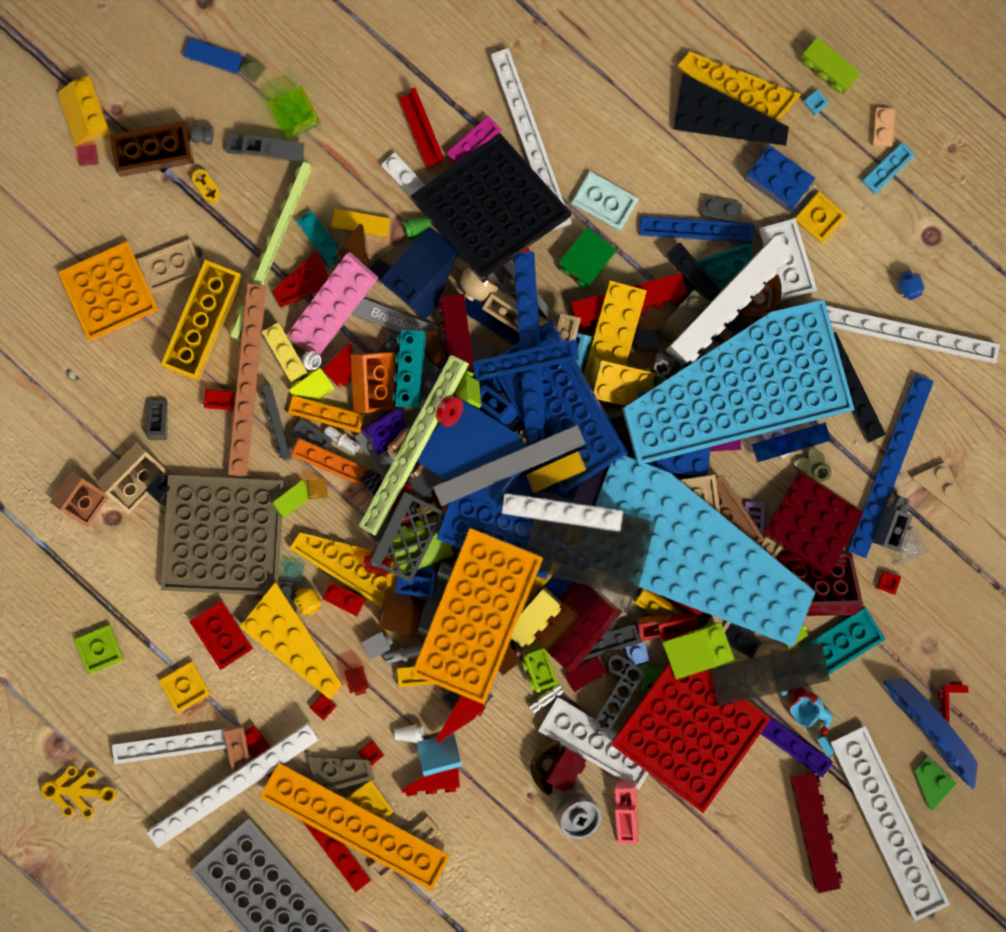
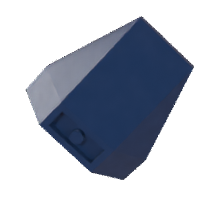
(417, 271)

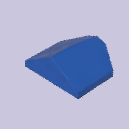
(421, 585)

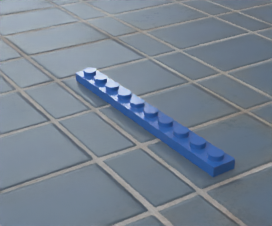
(530, 338)
(890, 466)

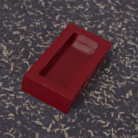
(585, 674)

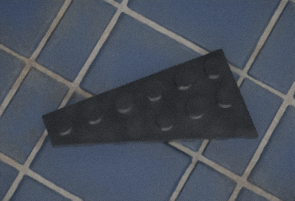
(716, 114)

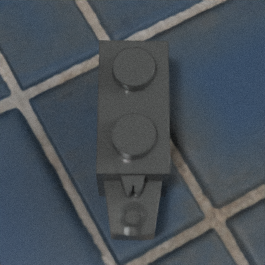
(894, 525)

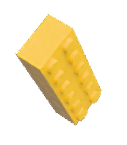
(201, 321)

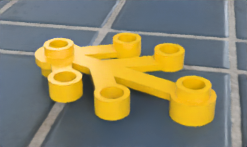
(75, 791)

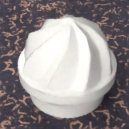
(311, 360)

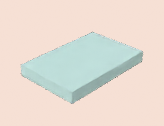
(604, 201)

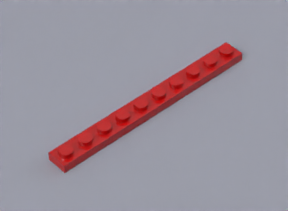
(336, 850)

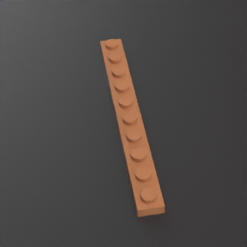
(246, 380)

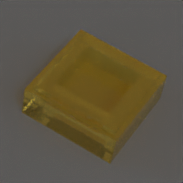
(317, 489)

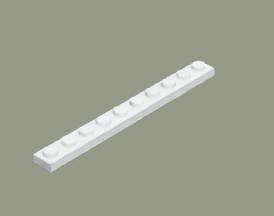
(525, 122)
(913, 335)
(232, 785)

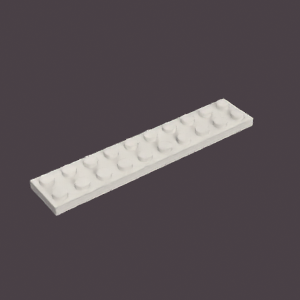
(889, 823)

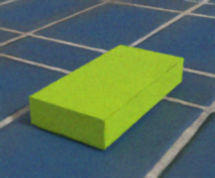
(291, 499)

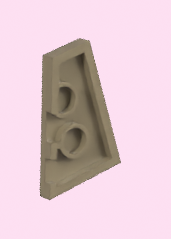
(340, 773)

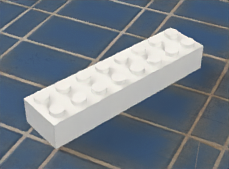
(729, 300)

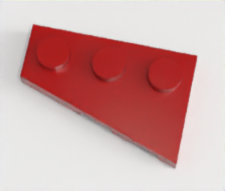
(302, 282)

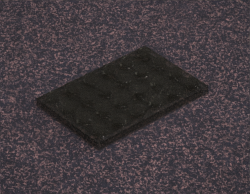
(593, 554)

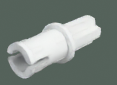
(342, 439)

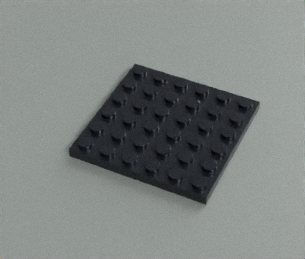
(490, 206)

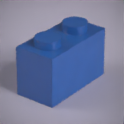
(496, 406)

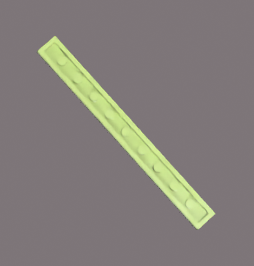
(274, 241)
(412, 446)

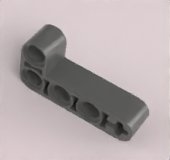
(433, 603)
(614, 697)

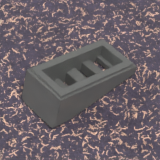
(157, 435)

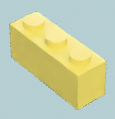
(285, 352)
(536, 617)

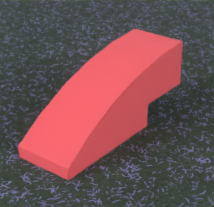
(626, 812)

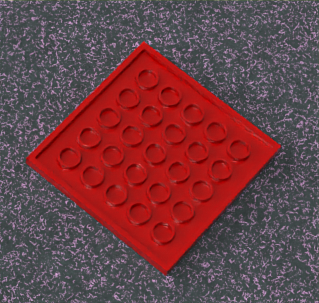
(687, 738)

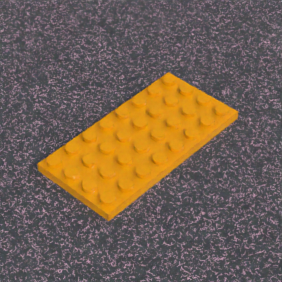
(477, 616)

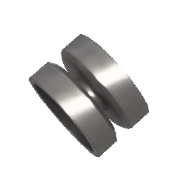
(576, 813)

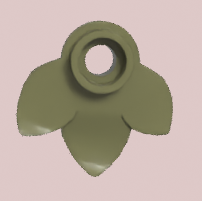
(811, 465)

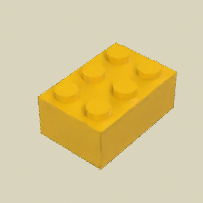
(619, 382)

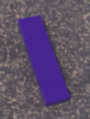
(796, 748)

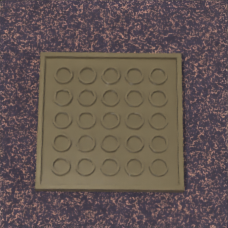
(221, 535)

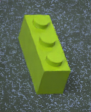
(830, 66)

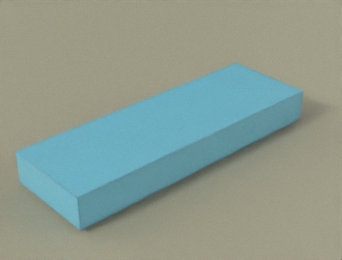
(888, 168)

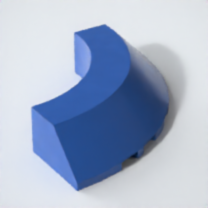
(934, 728)

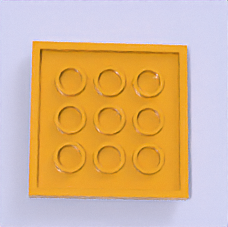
(108, 291)

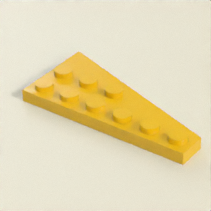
(743, 87)
(345, 564)
(285, 635)

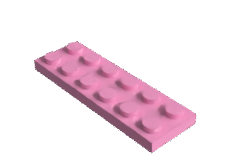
(332, 305)

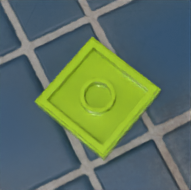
(99, 649)

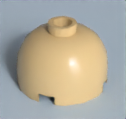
(475, 288)

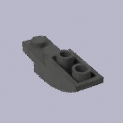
(265, 147)

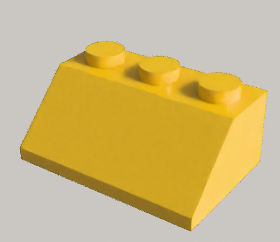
(83, 111)

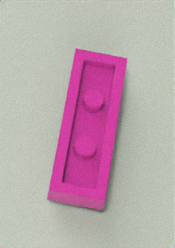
(477, 137)

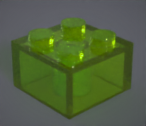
(294, 113)

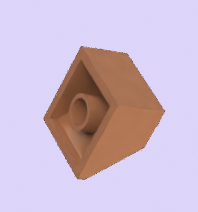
(79, 499)

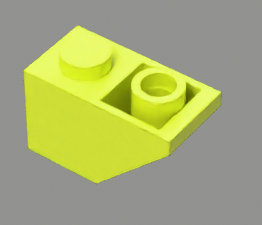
(314, 386)

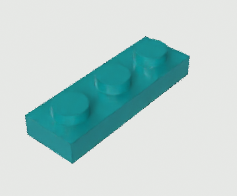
(319, 237)

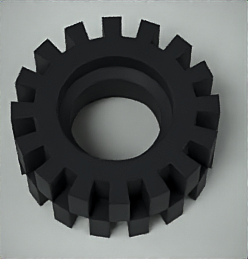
(371, 481)

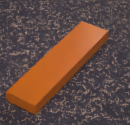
(328, 461)

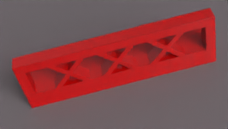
(421, 129)

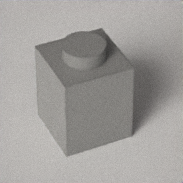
(377, 645)

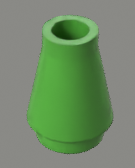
(414, 226)

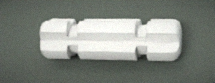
(546, 698)

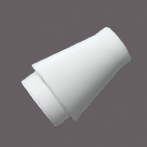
(411, 733)

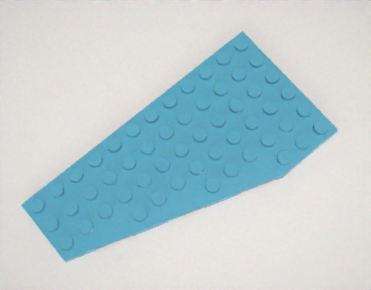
(752, 384)
(704, 557)

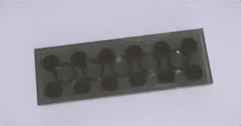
(769, 674)

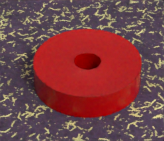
(449, 410)

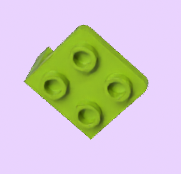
(540, 670)

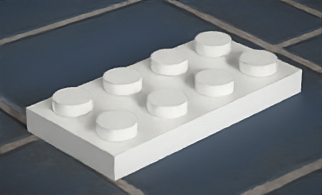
(796, 273)

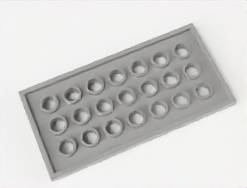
(259, 874)

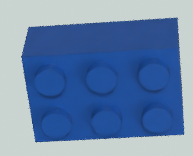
(779, 178)

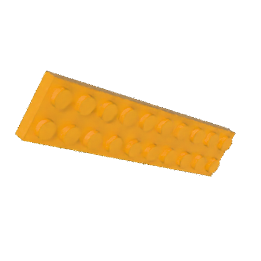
(355, 826)

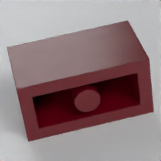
(565, 769)

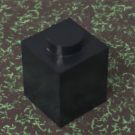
(647, 340)

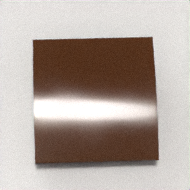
(400, 614)

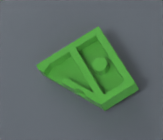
(933, 782)

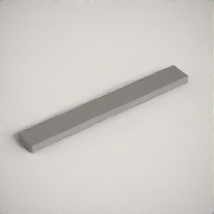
(509, 465)

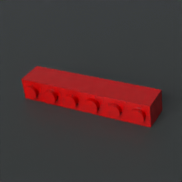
(657, 295)

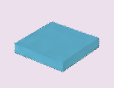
(439, 756)

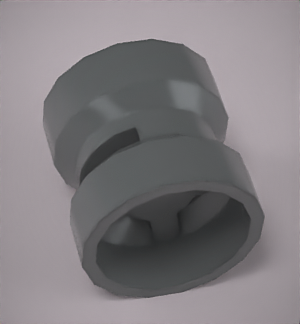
(204, 135)

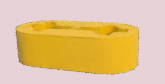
(209, 183)

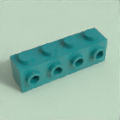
(410, 368)

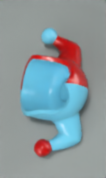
(808, 708)

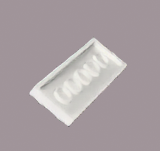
(576, 733)

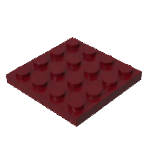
(813, 523)

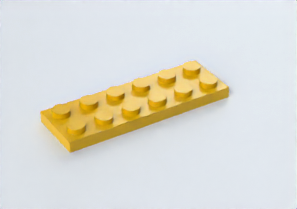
(615, 325)

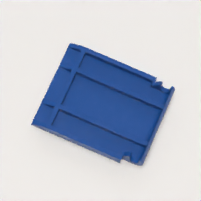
(469, 445)

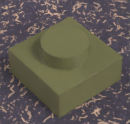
(252, 69)

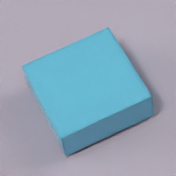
(815, 102)
(825, 744)

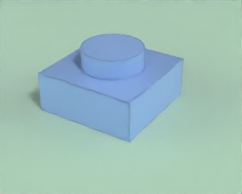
(637, 653)

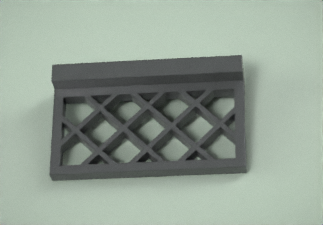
(391, 528)

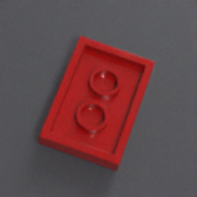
(221, 635)

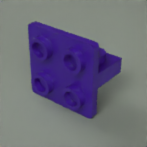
(384, 430)

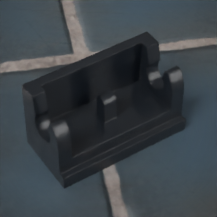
(158, 489)

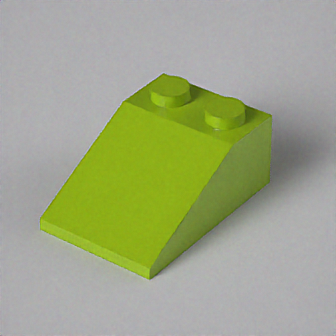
(698, 650)

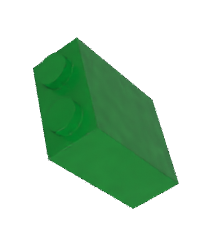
(586, 258)

